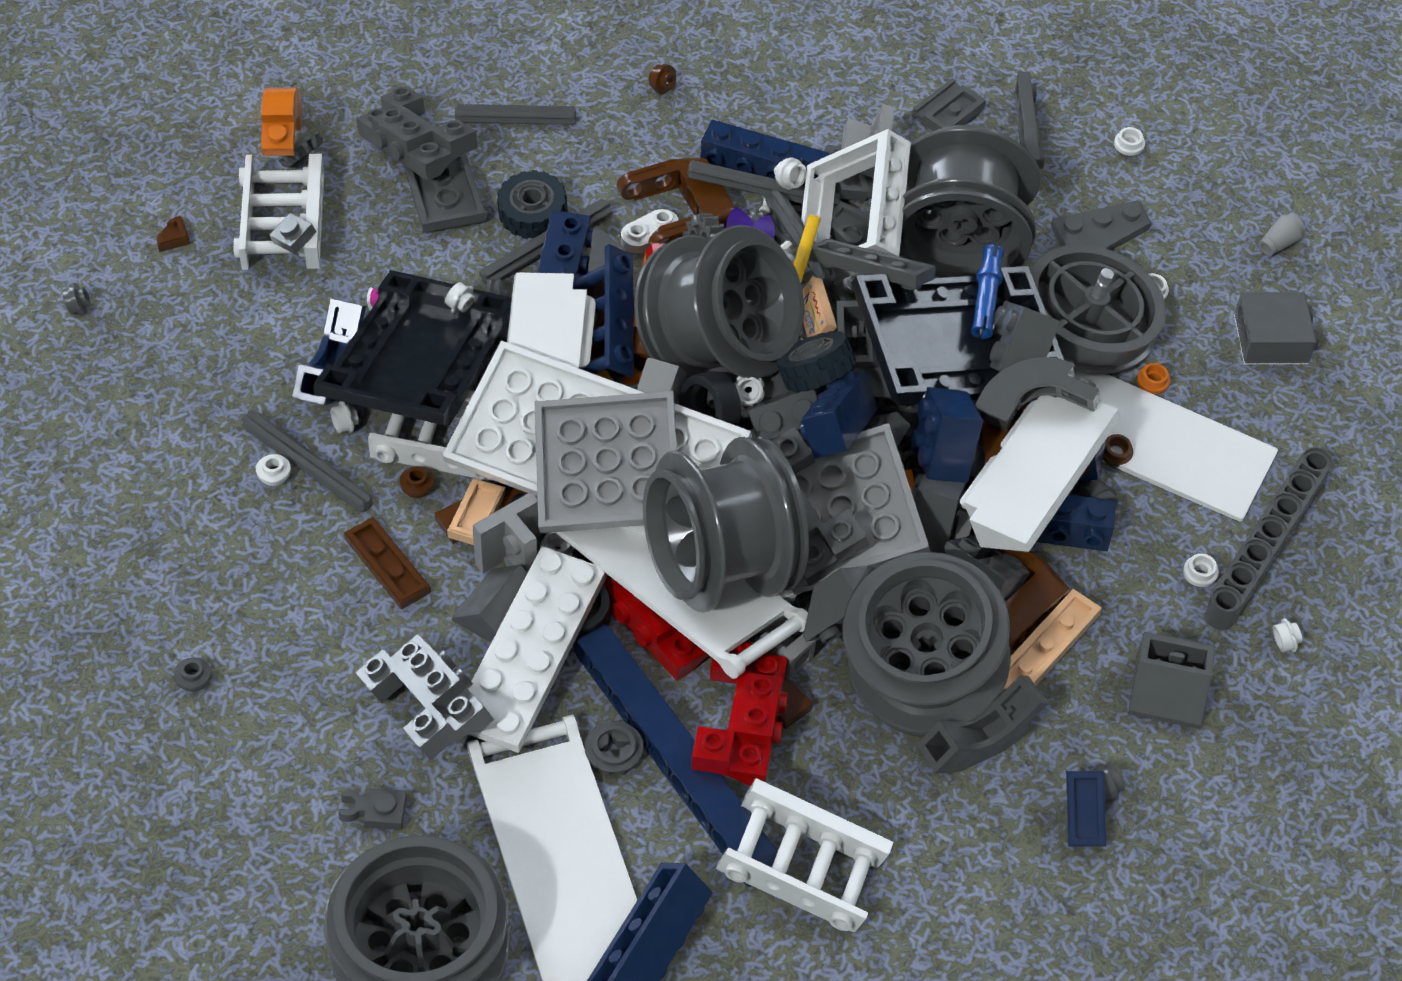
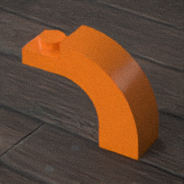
(280, 119)

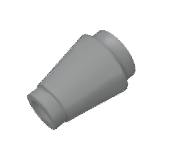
(1283, 233)

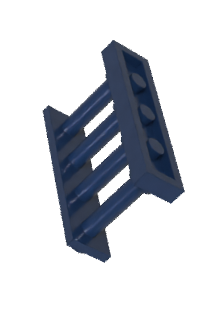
(618, 308)

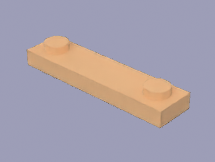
(1053, 638)

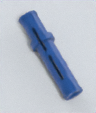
(989, 279)

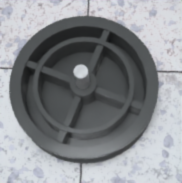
(1104, 306)

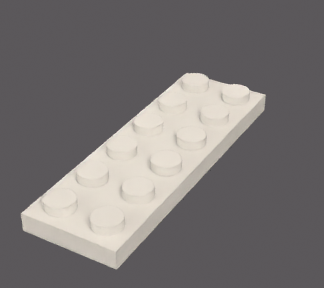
(534, 644)

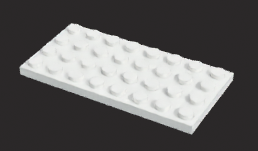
(499, 422)

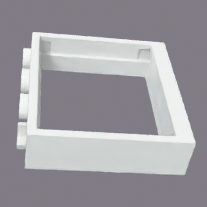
(891, 160)

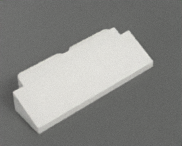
(552, 317)
(1035, 471)

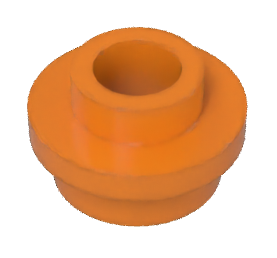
(1156, 372)

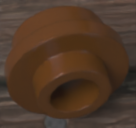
(662, 78)
(1117, 459)
(416, 488)

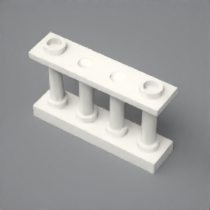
(309, 199)
(390, 448)
(820, 825)

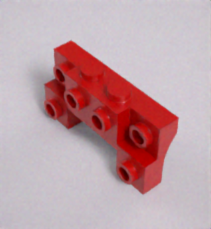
(651, 631)
(753, 724)

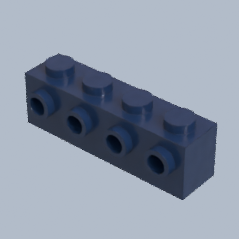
(752, 151)
(566, 243)
(839, 414)
(1081, 523)
(654, 926)

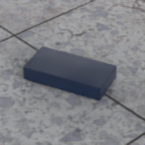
(1086, 809)

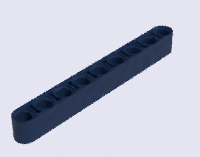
(667, 742)

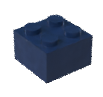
(946, 434)

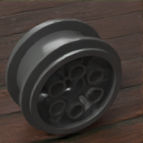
(380, 886)

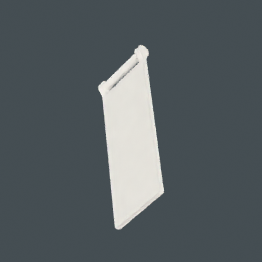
(1185, 449)
(717, 632)
(556, 849)

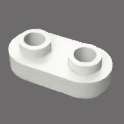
(637, 233)

